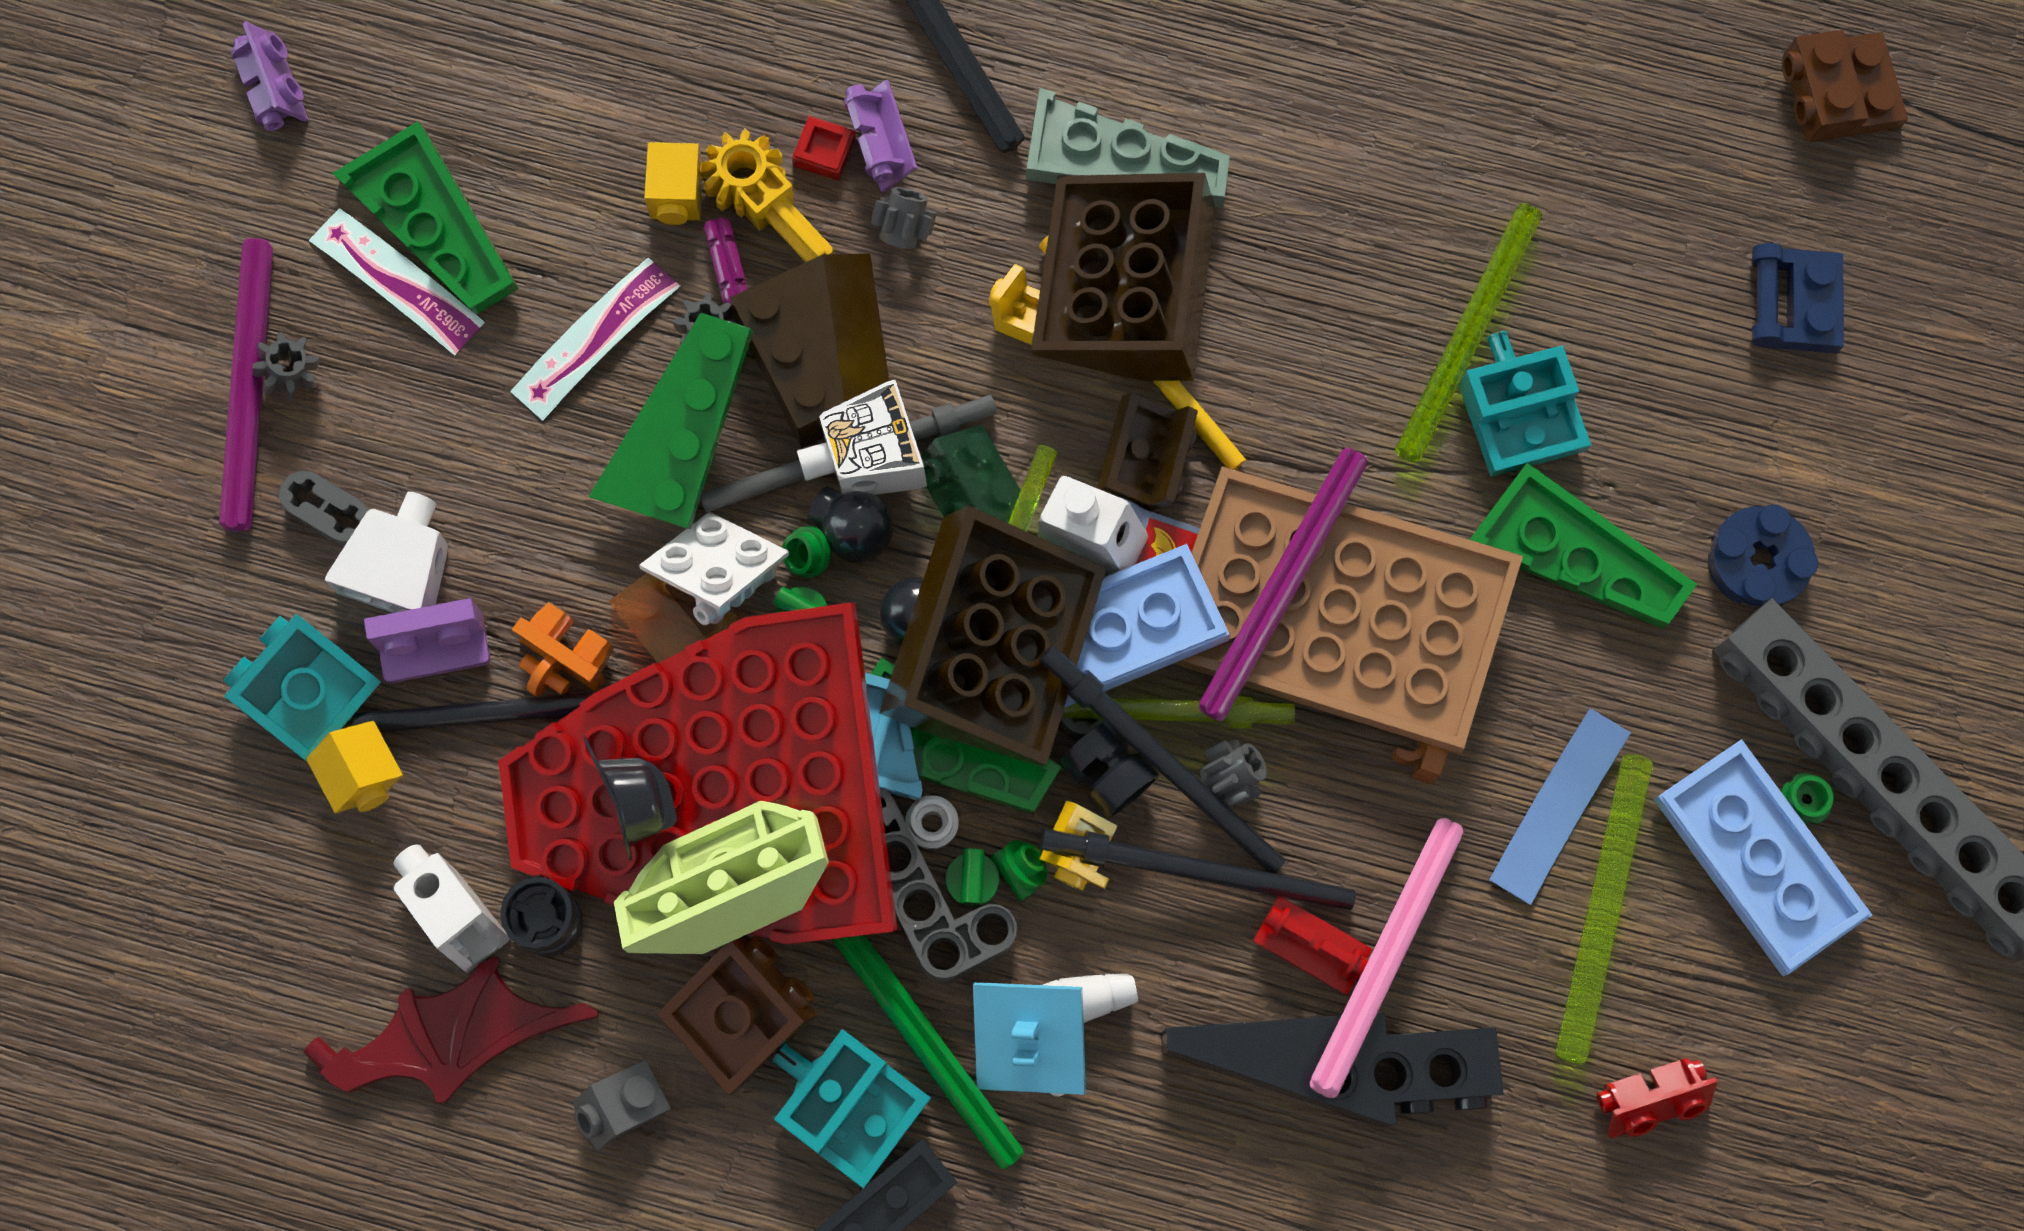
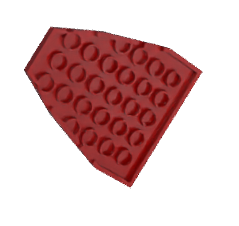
(730, 722)

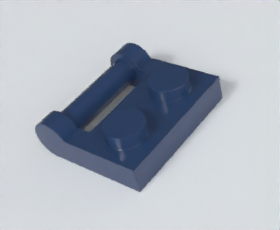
(1813, 299)

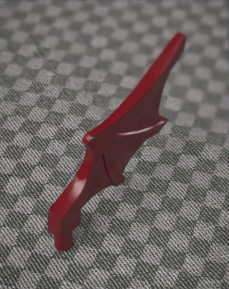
(445, 1035)

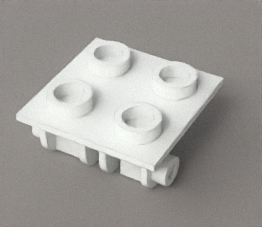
(715, 565)

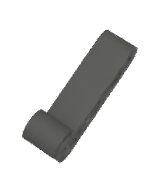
(941, 925)

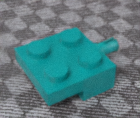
(1523, 407)
(849, 1106)

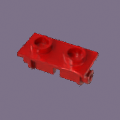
(1313, 945)
(1679, 1092)

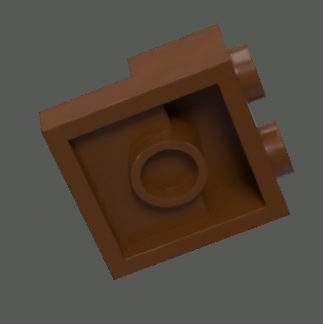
(1843, 85)
(738, 1011)

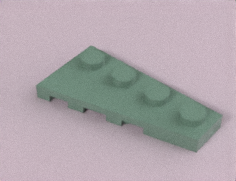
(1081, 142)

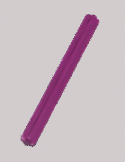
(244, 387)
(1282, 585)

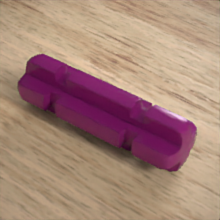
(725, 258)

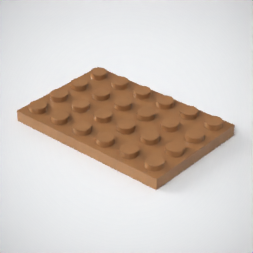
(1384, 624)

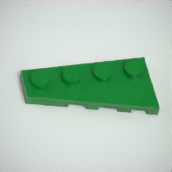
(426, 210)
(676, 434)
(1582, 550)
(978, 770)

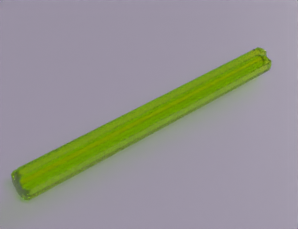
(1468, 333)
(1604, 909)

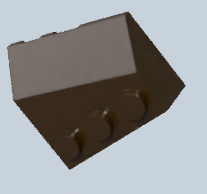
(816, 337)

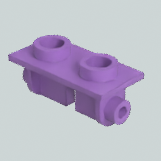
(262, 58)
(883, 134)

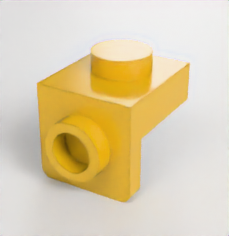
(1014, 305)
(1070, 871)

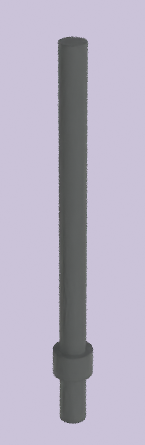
(943, 421)

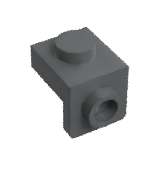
(619, 1104)

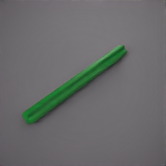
(931, 1050)

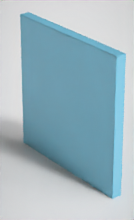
(1029, 1038)

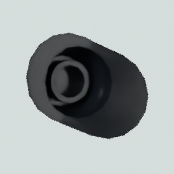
(639, 795)

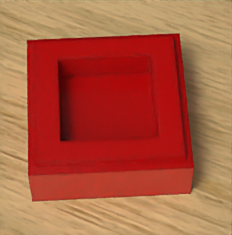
(824, 148)

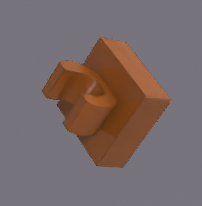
(1427, 758)

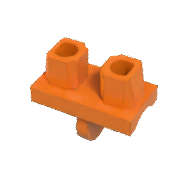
(544, 638)

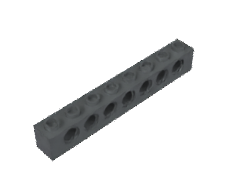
(1881, 748)

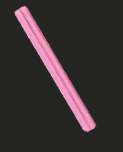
(1386, 959)

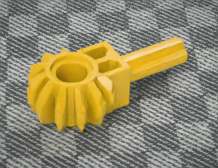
(763, 196)

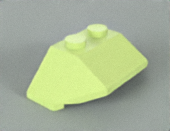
(723, 881)

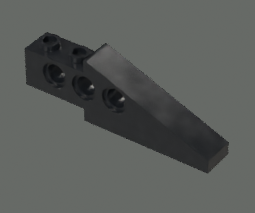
(1287, 1051)

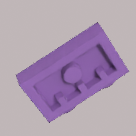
(429, 640)

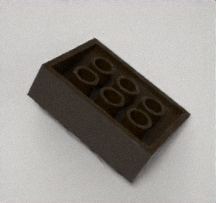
(1126, 274)
(978, 635)

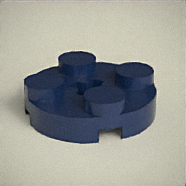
(1773, 530)

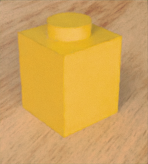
(673, 182)
(354, 768)

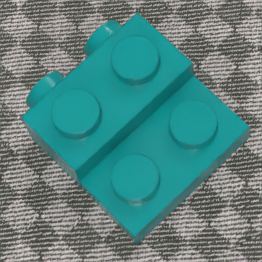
(299, 685)

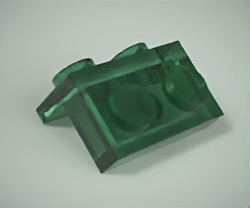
(969, 471)

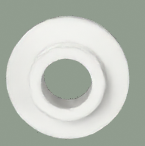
(932, 806)

